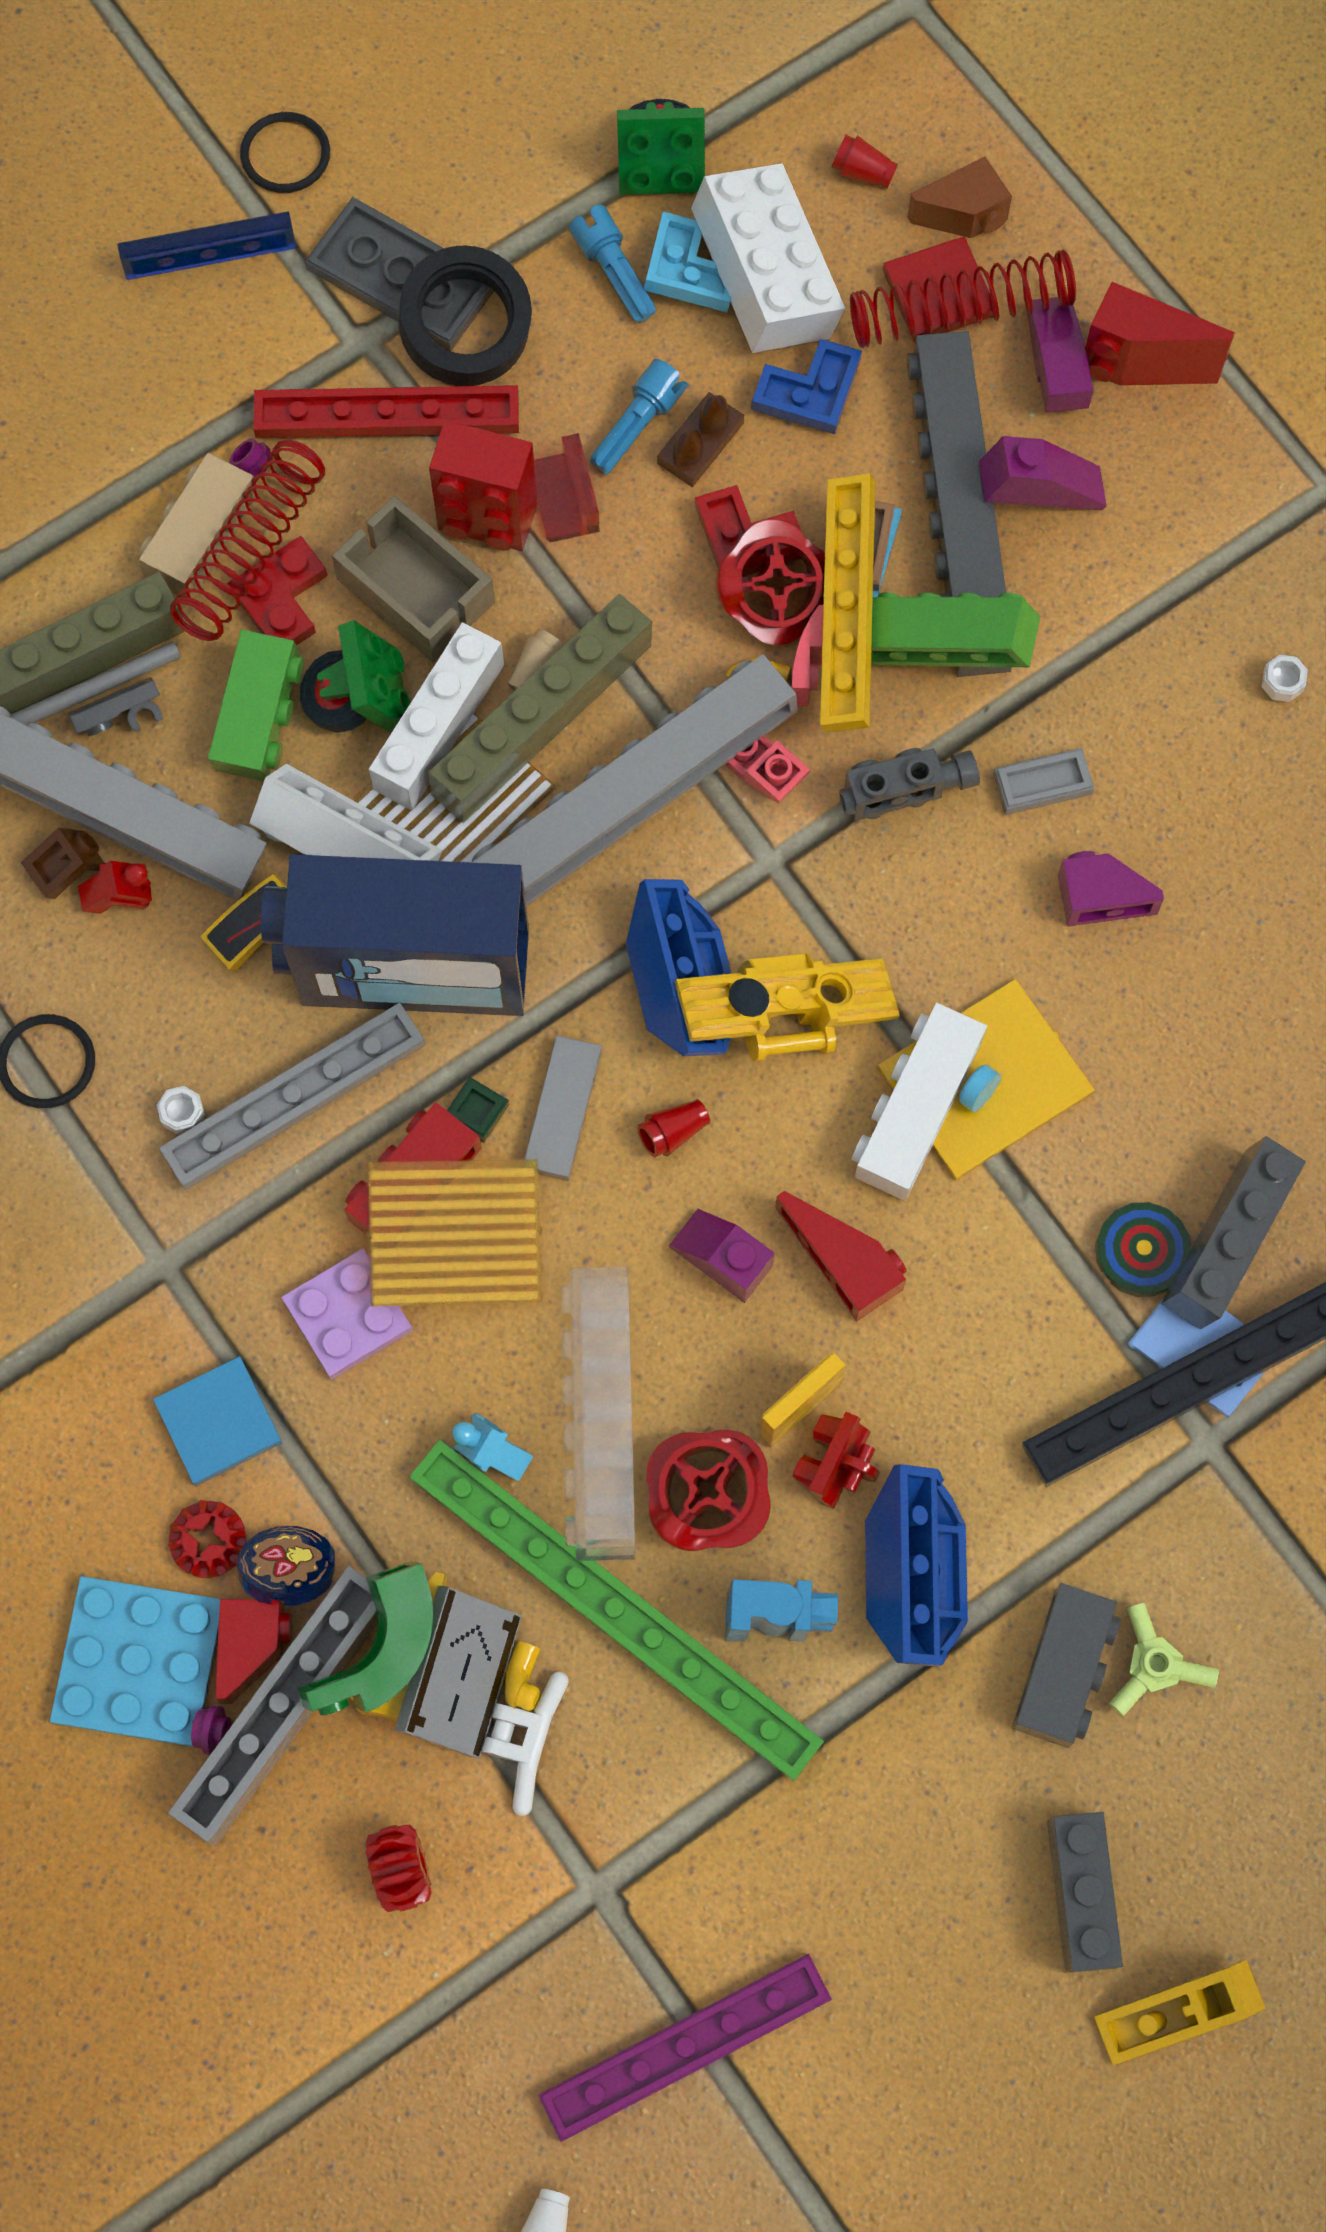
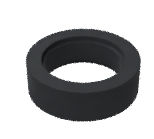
(473, 264)

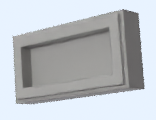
(1043, 781)

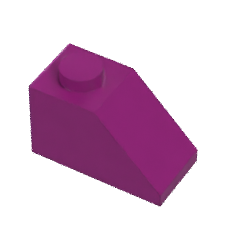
(1104, 890)
(724, 1253)

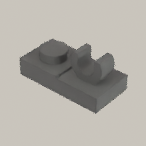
(98, 714)

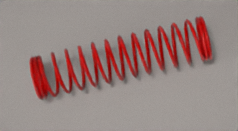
(860, 317)
(303, 450)

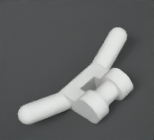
(530, 1752)

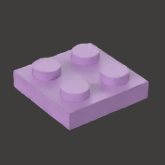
(339, 1318)

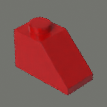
(248, 1643)

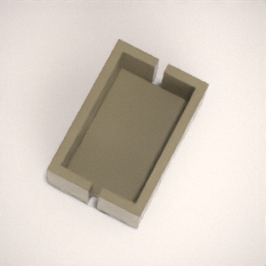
(413, 578)

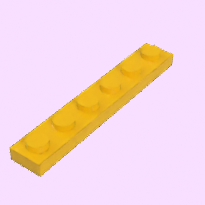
(848, 603)

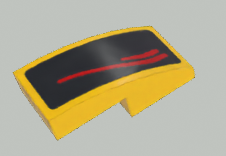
(238, 929)

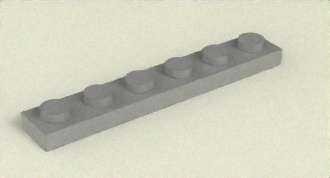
(292, 1096)

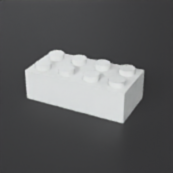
(767, 257)

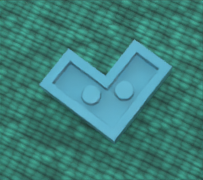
(676, 269)

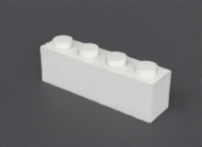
(436, 715)
(326, 823)
(919, 1101)

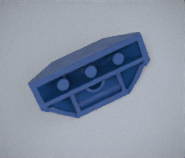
(667, 942)
(916, 1567)

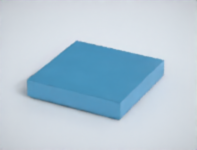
(217, 1421)

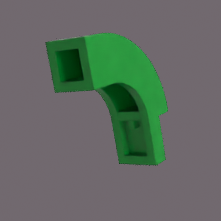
(399, 1646)

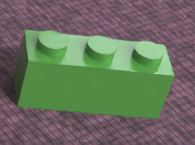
(256, 705)

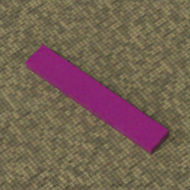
(684, 2047)

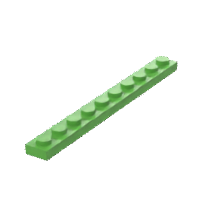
(617, 1611)

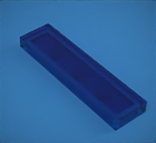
(207, 245)

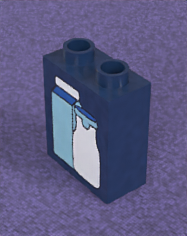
(401, 933)

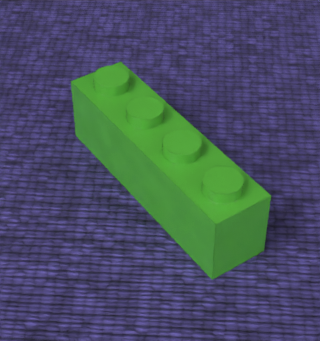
(953, 630)

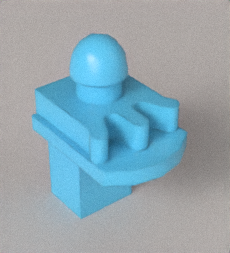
(487, 1446)

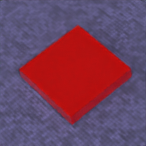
(934, 262)

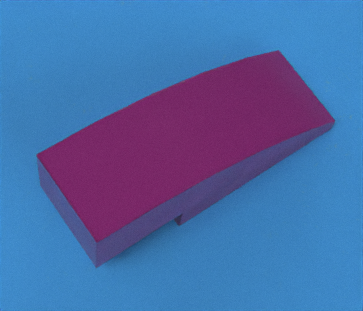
(1060, 357)

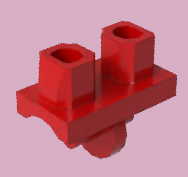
(843, 1463)

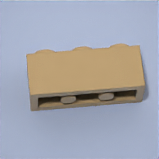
(195, 522)

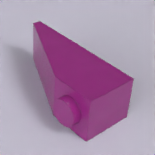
(1040, 475)

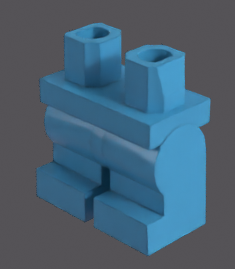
(778, 1609)

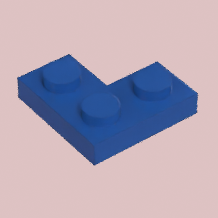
(814, 398)

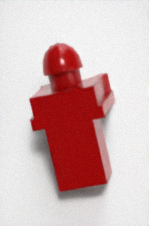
(116, 885)

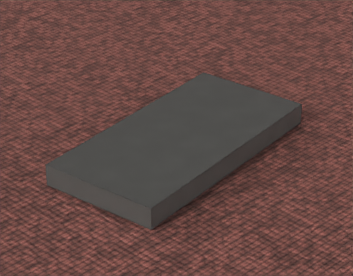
(373, 258)

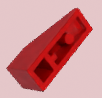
(847, 1258)

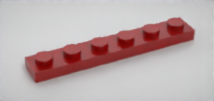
(383, 411)

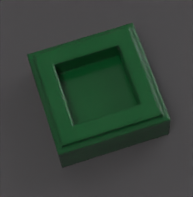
(478, 1107)

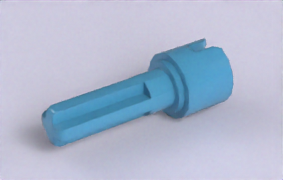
(602, 244)
(653, 395)

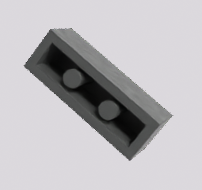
(1067, 1666)
(1084, 1892)

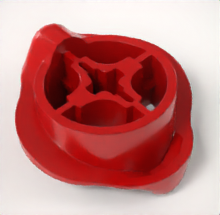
(731, 585)
(745, 1522)

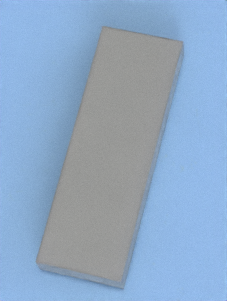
(563, 1106)

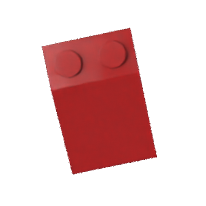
(1153, 343)

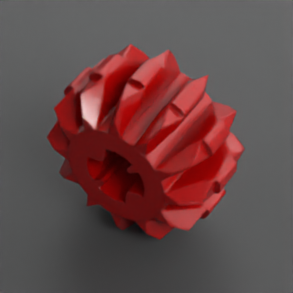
(398, 1868)

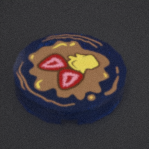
(286, 1565)

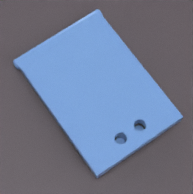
(1169, 1337)

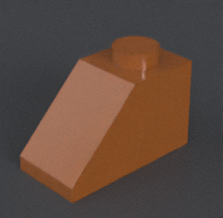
(963, 201)

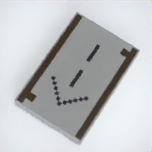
(461, 1673)

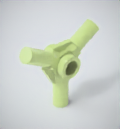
(1156, 1664)

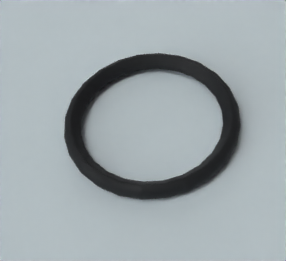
(285, 116)
(72, 1093)

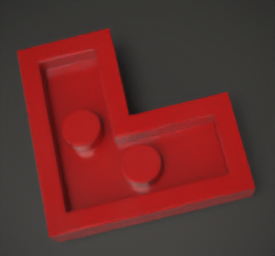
(727, 520)
(272, 596)

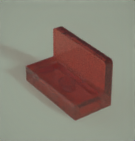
(566, 492)

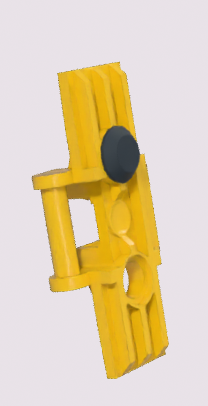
(785, 985)

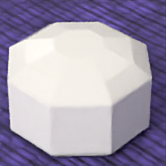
(1284, 678)
(180, 1109)

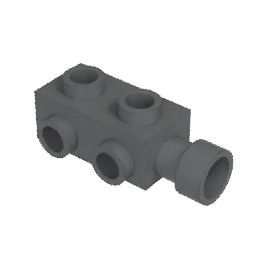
(907, 773)

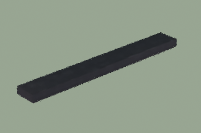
(1179, 1387)

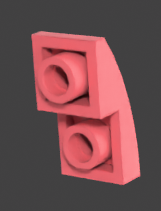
(808, 658)
(769, 768)

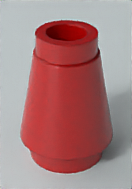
(863, 162)
(672, 1127)

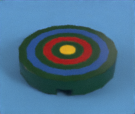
(1142, 1248)

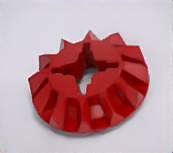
(215, 1559)

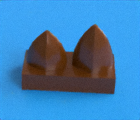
(700, 439)

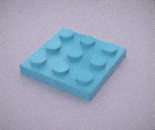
(136, 1661)

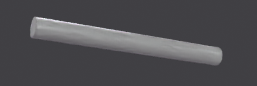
(97, 684)

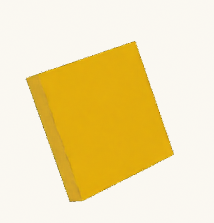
(802, 1399)

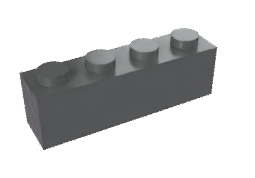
(1233, 1233)

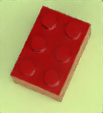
(483, 486)

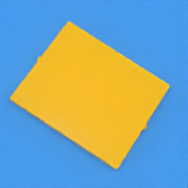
(1034, 1086)

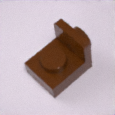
(62, 860)

